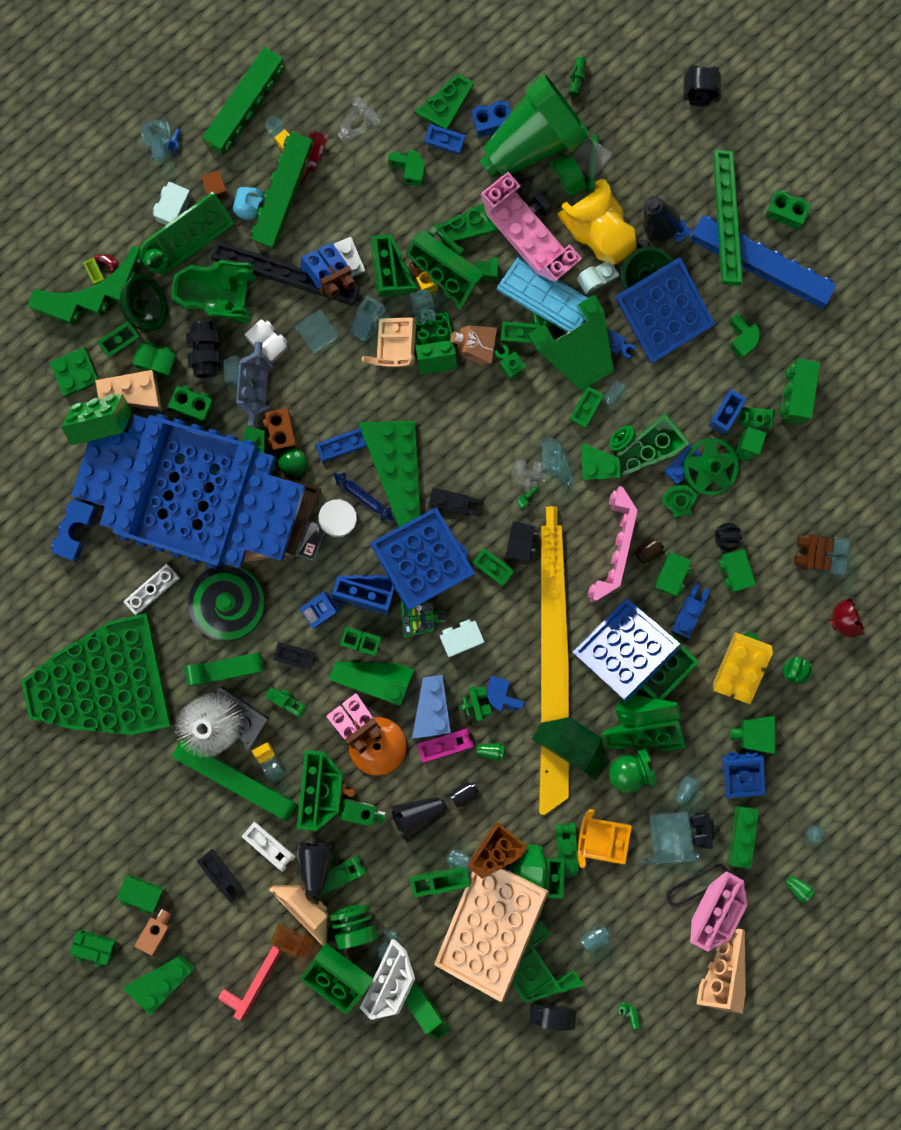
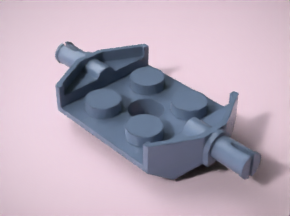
(253, 368)

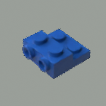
(743, 774)

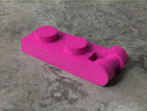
(444, 745)

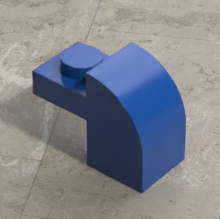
(497, 696)

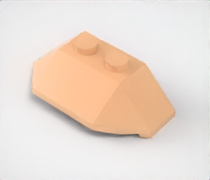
(304, 909)

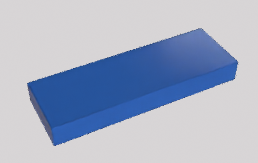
(340, 445)

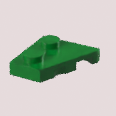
(599, 465)

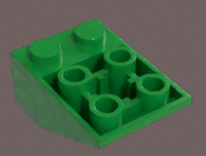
(434, 345)

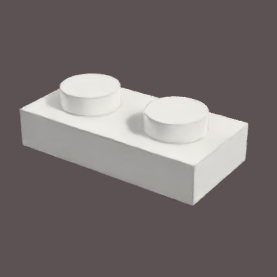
(350, 255)

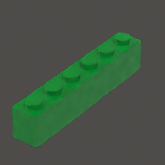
(243, 101)
(282, 190)

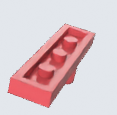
(243, 1006)

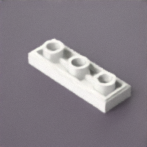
(161, 581)

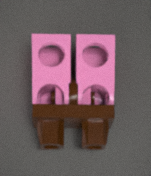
(359, 729)

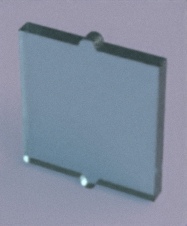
(316, 331)

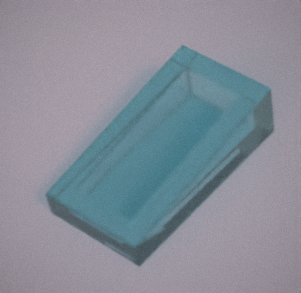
(614, 392)

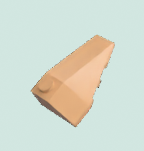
(725, 981)

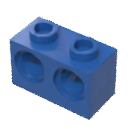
(489, 113)

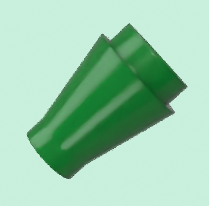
(492, 751)
(800, 889)

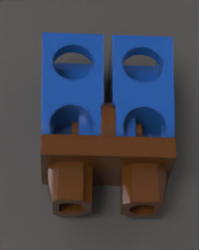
(328, 270)

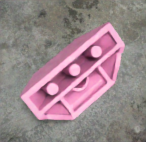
(718, 912)

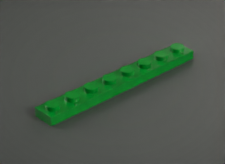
(727, 218)

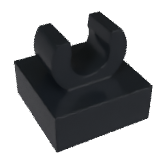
(524, 185)
(540, 204)

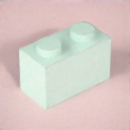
(172, 203)
(461, 638)

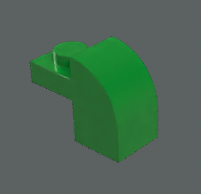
(412, 164)
(569, 174)
(747, 337)

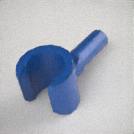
(173, 144)

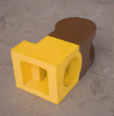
(423, 279)

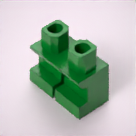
(360, 641)

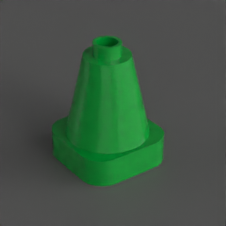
(534, 130)

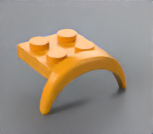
(602, 840)

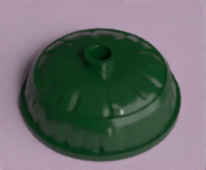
(643, 260)
(144, 303)

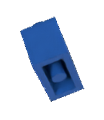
(727, 412)

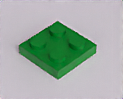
(74, 372)

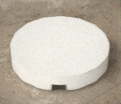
(337, 518)

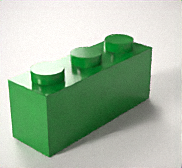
(743, 837)

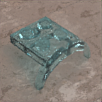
(671, 839)

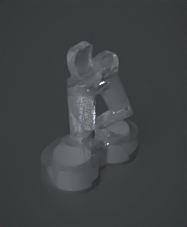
(367, 112)

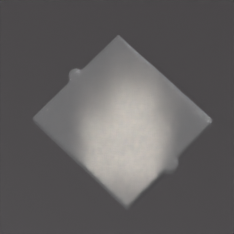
(591, 157)

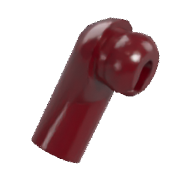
(107, 259)

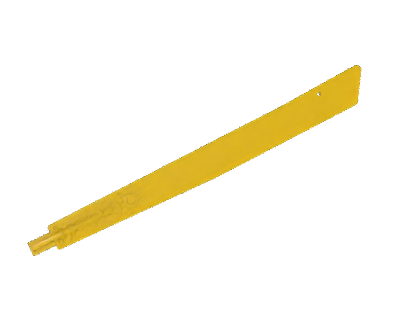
(554, 660)

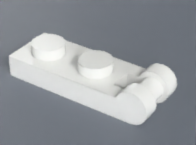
(268, 846)

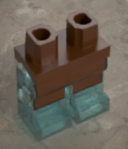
(816, 552)

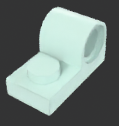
(594, 278)

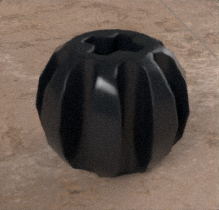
(728, 536)

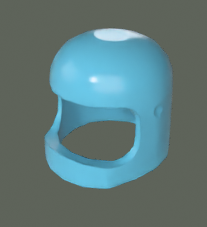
(247, 206)

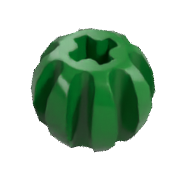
(797, 670)

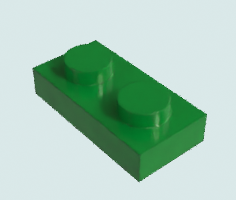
(517, 331)
(586, 407)
(493, 567)

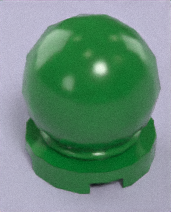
(630, 773)

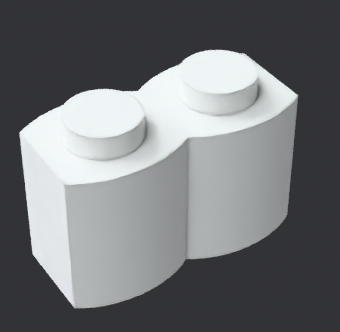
(273, 345)

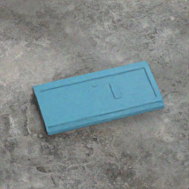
(544, 297)

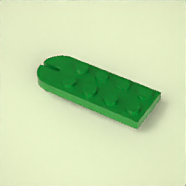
(185, 235)

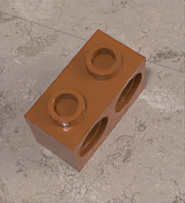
(284, 429)

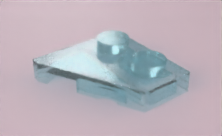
(554, 460)

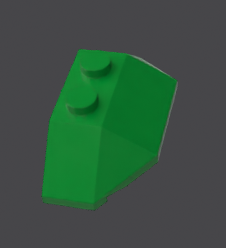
(319, 791)
(531, 866)

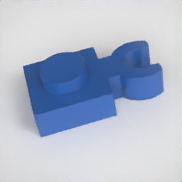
(617, 344)

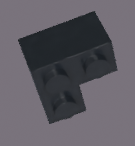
(520, 543)

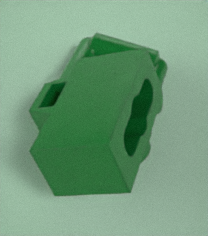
(285, 700)

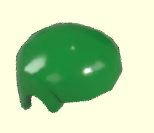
(293, 463)

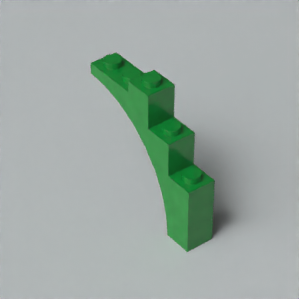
(67, 306)

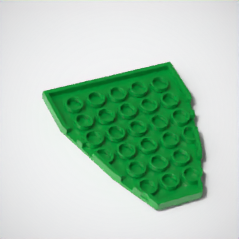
(102, 682)

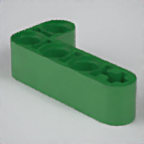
(223, 669)

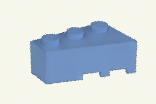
(432, 709)

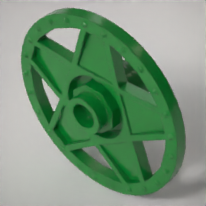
(711, 466)

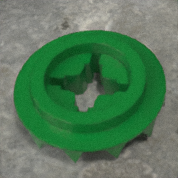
(626, 435)

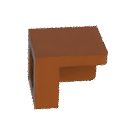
(214, 183)

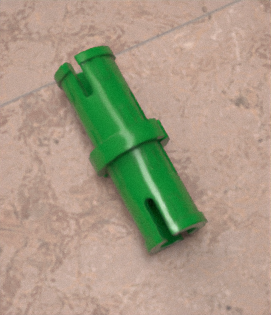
(577, 76)

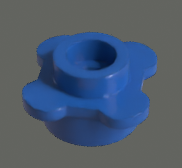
(679, 236)

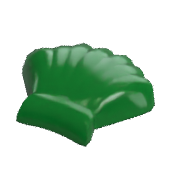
(680, 500)

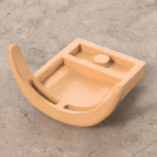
(395, 343)

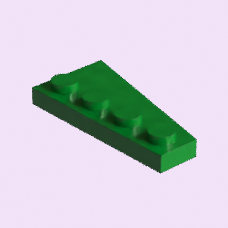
(469, 225)

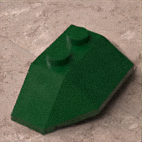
(573, 744)

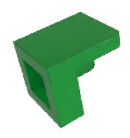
(489, 268)

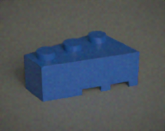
(366, 592)

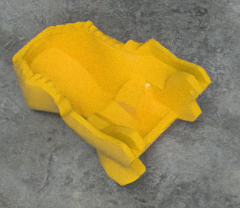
(600, 224)

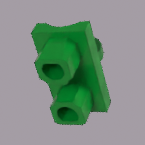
(757, 417)
(480, 712)

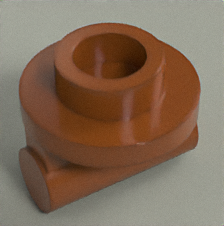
(350, 792)

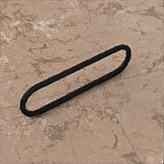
(689, 879)

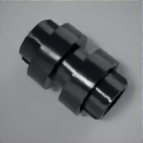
(203, 340)

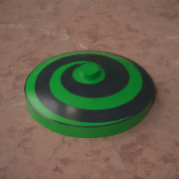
(227, 603)

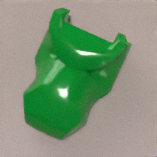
(214, 289)

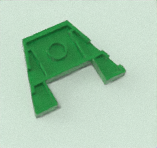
(534, 978)

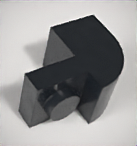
(553, 1017)

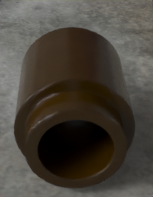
(649, 550)

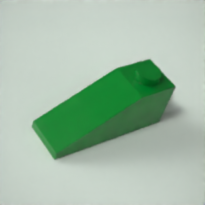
(646, 710)

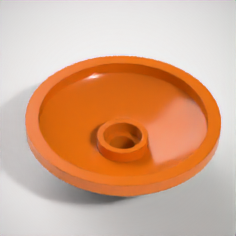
(388, 756)

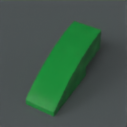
(439, 881)

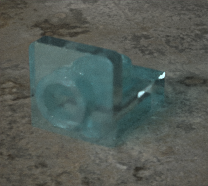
(384, 946)

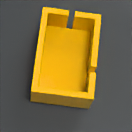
(742, 668)

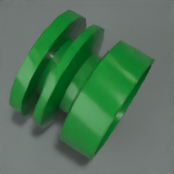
(353, 926)

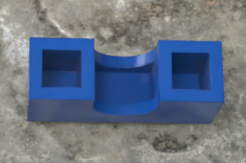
(76, 514)

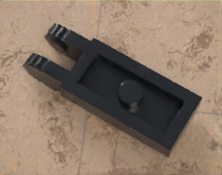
(453, 502)
(219, 874)

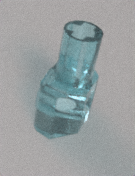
(156, 141)

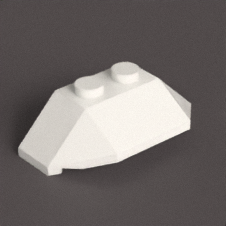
(389, 984)

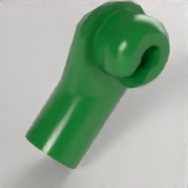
(539, 320)
(630, 1012)

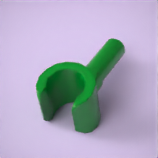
(522, 500)

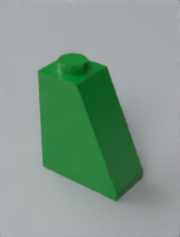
(426, 1013)

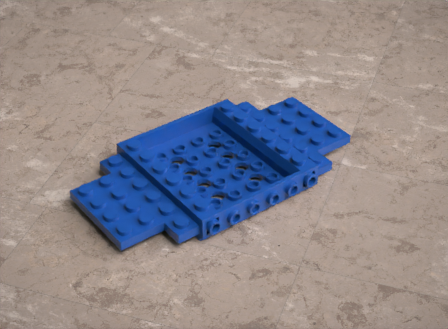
(244, 510)

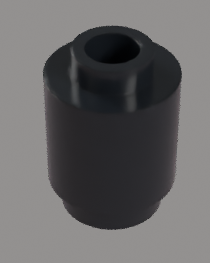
(464, 794)

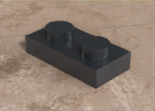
(294, 656)

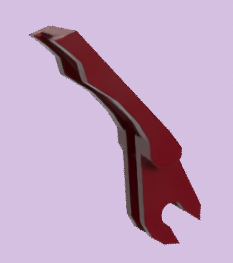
(320, 142)

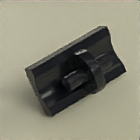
(705, 830)

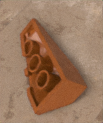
(496, 851)

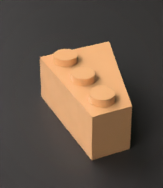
(138, 389)

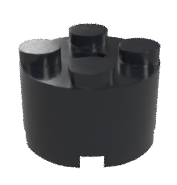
(702, 86)

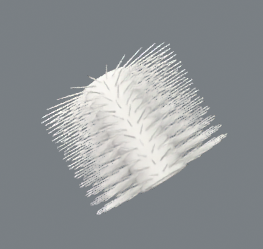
(209, 724)

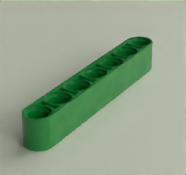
(235, 780)

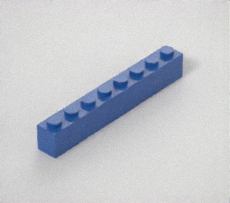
(769, 265)

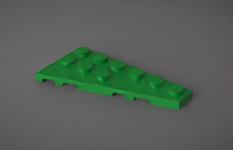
(395, 460)

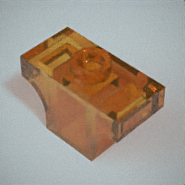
(292, 941)

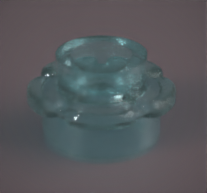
(814, 834)

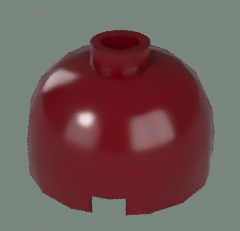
(847, 619)

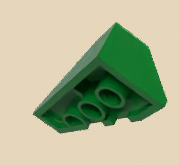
(654, 444)
(380, 680)
(662, 735)

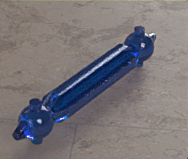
(363, 496)

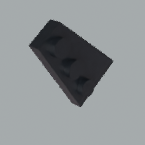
(252, 718)

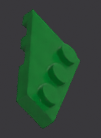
(446, 103)

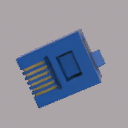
(320, 609)

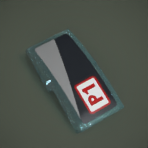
(311, 542)

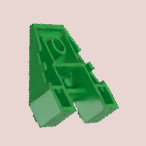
(583, 352)

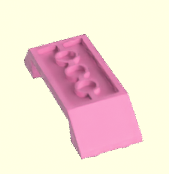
(526, 231)
(620, 503)

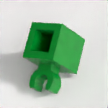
(511, 364)

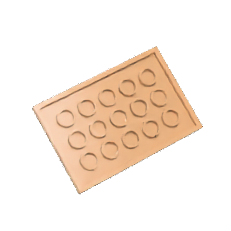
(491, 931)

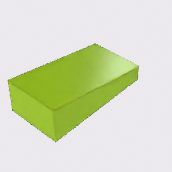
(93, 270)

